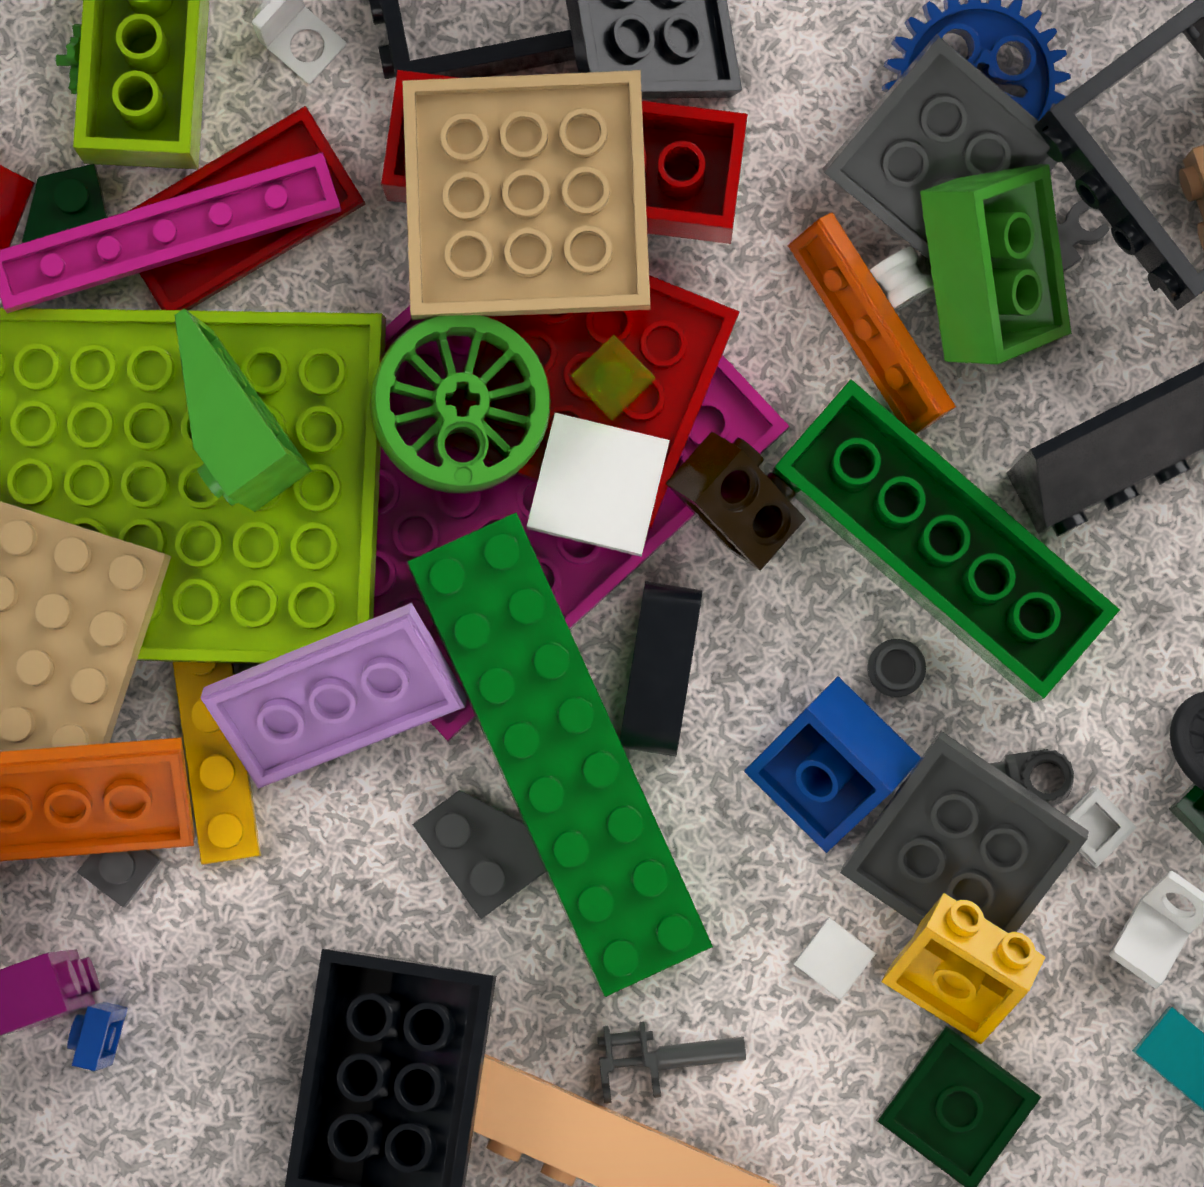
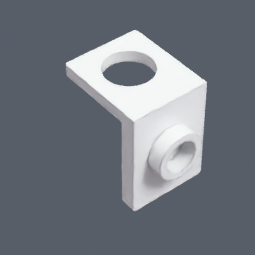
(278, 23)
(1158, 930)

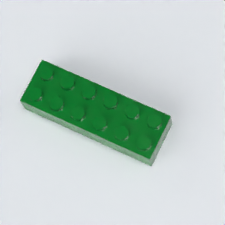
(944, 542)

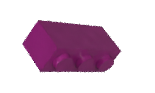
(45, 989)

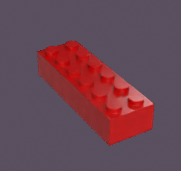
(688, 162)

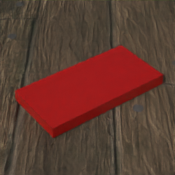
(202, 276)

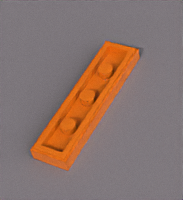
(871, 324)

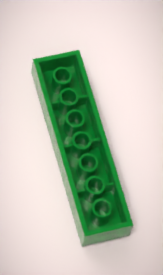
(559, 754)

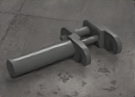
(665, 1056)

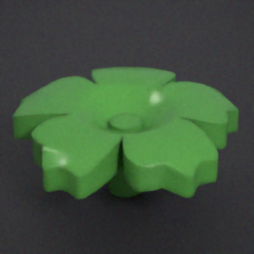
(72, 57)

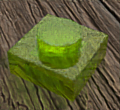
(613, 377)

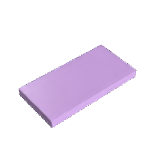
(334, 696)

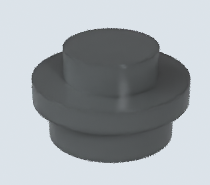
(896, 668)

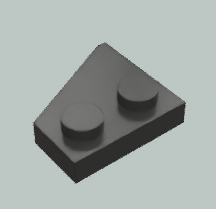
(480, 850)

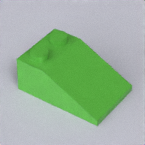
(231, 427)

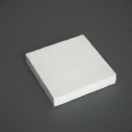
(598, 484)

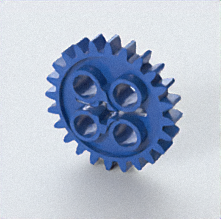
(985, 30)

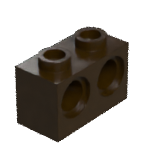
(737, 499)

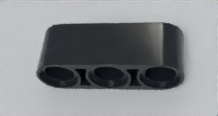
(660, 668)

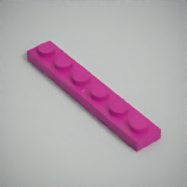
(166, 232)

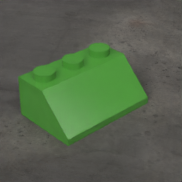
(996, 264)

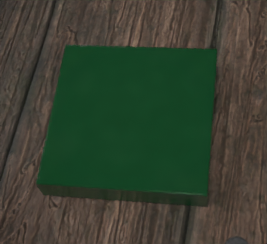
(958, 1108)

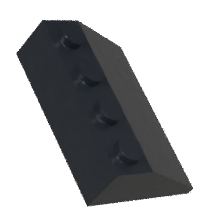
(1113, 454)
(390, 1073)

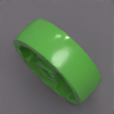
(454, 475)

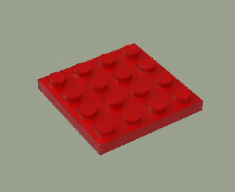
(675, 340)

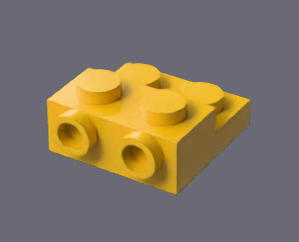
(964, 968)

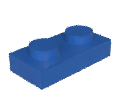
(96, 1035)

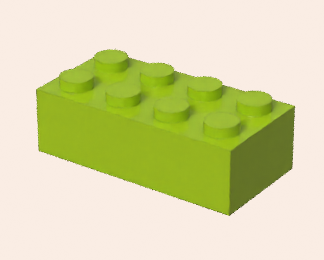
(141, 82)

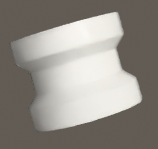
(902, 279)

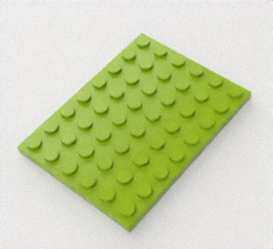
(106, 444)

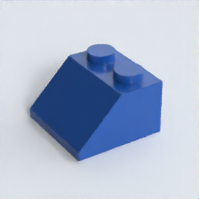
(833, 764)

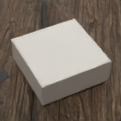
(1105, 824)
(834, 958)

